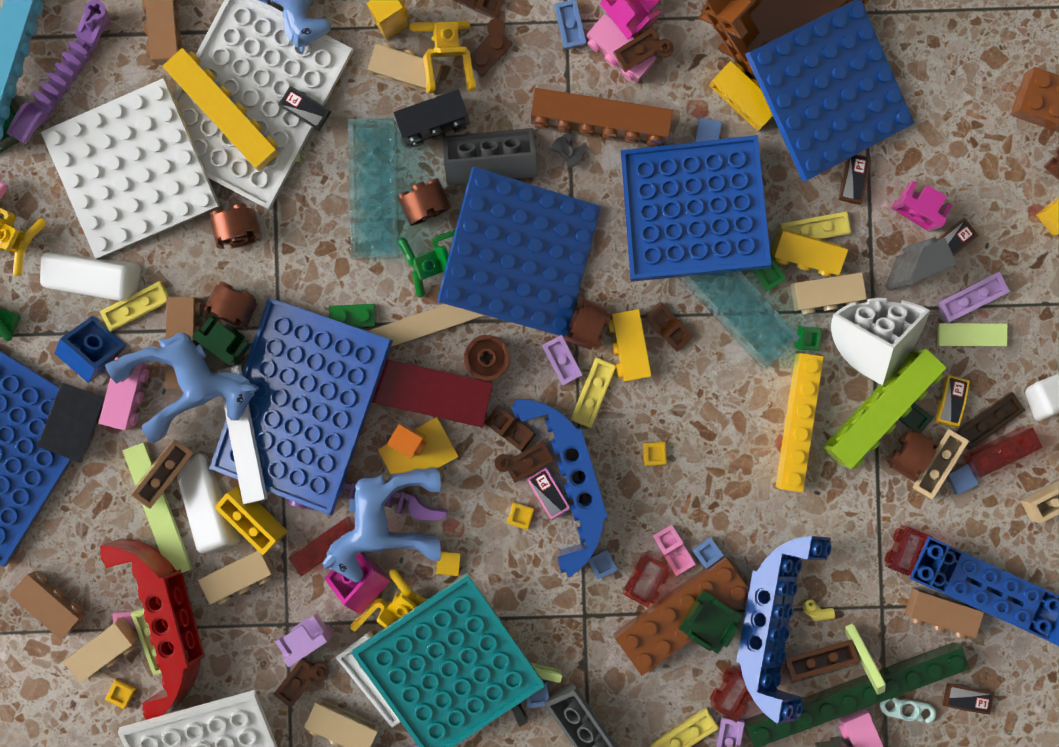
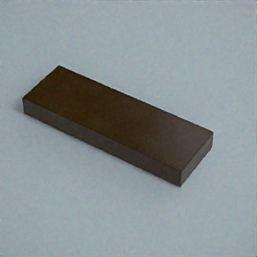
(991, 420)

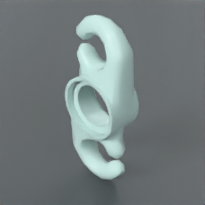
(918, 706)

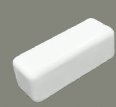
(90, 276)
(1044, 398)
(200, 496)

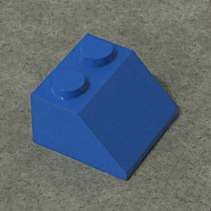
(89, 348)

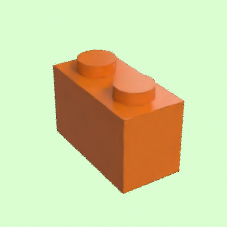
(407, 440)

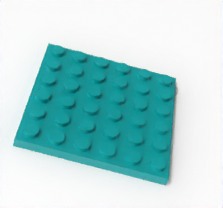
(448, 666)

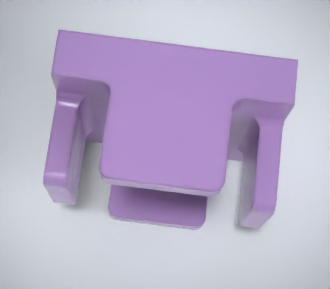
(304, 639)

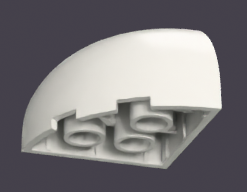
(878, 335)

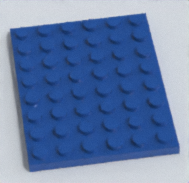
(309, 403)
(26, 470)

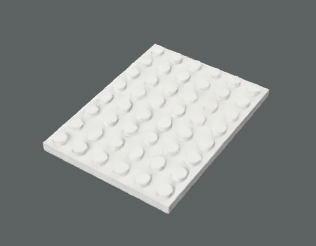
(257, 66)

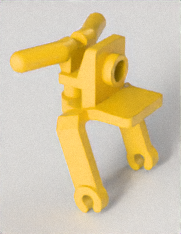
(446, 45)
(16, 240)
(390, 612)

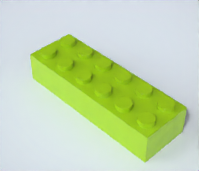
(883, 408)

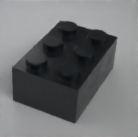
(432, 118)

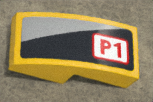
(953, 401)

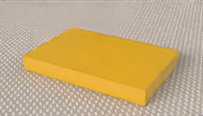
(436, 453)

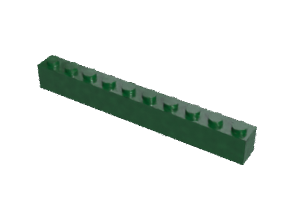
(860, 693)

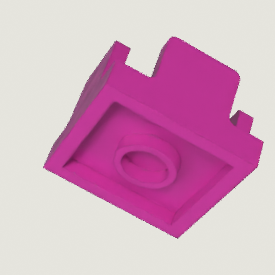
(632, 15)
(923, 208)

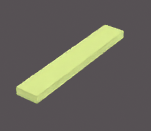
(160, 515)

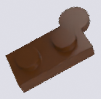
(491, 48)
(641, 49)
(525, 462)
(299, 680)

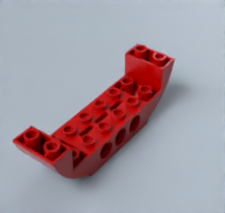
(169, 620)

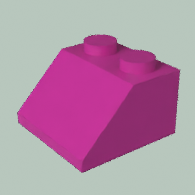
(360, 594)

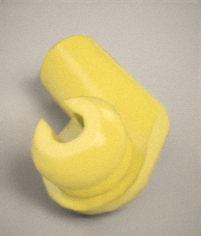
(816, 613)

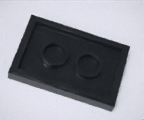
(71, 422)

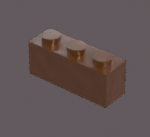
(821, 661)

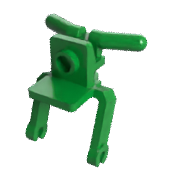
(427, 263)

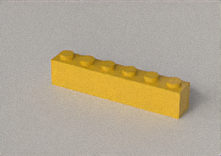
(218, 106)
(799, 422)

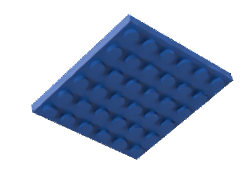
(830, 89)
(695, 209)
(518, 252)

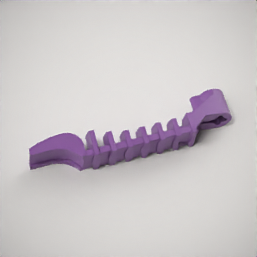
(89, 31)
(415, 506)

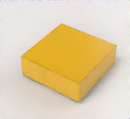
(654, 453)
(520, 515)
(449, 563)
(121, 693)

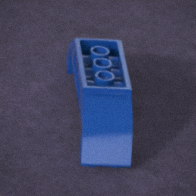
(588, 513)
(988, 589)
(768, 621)

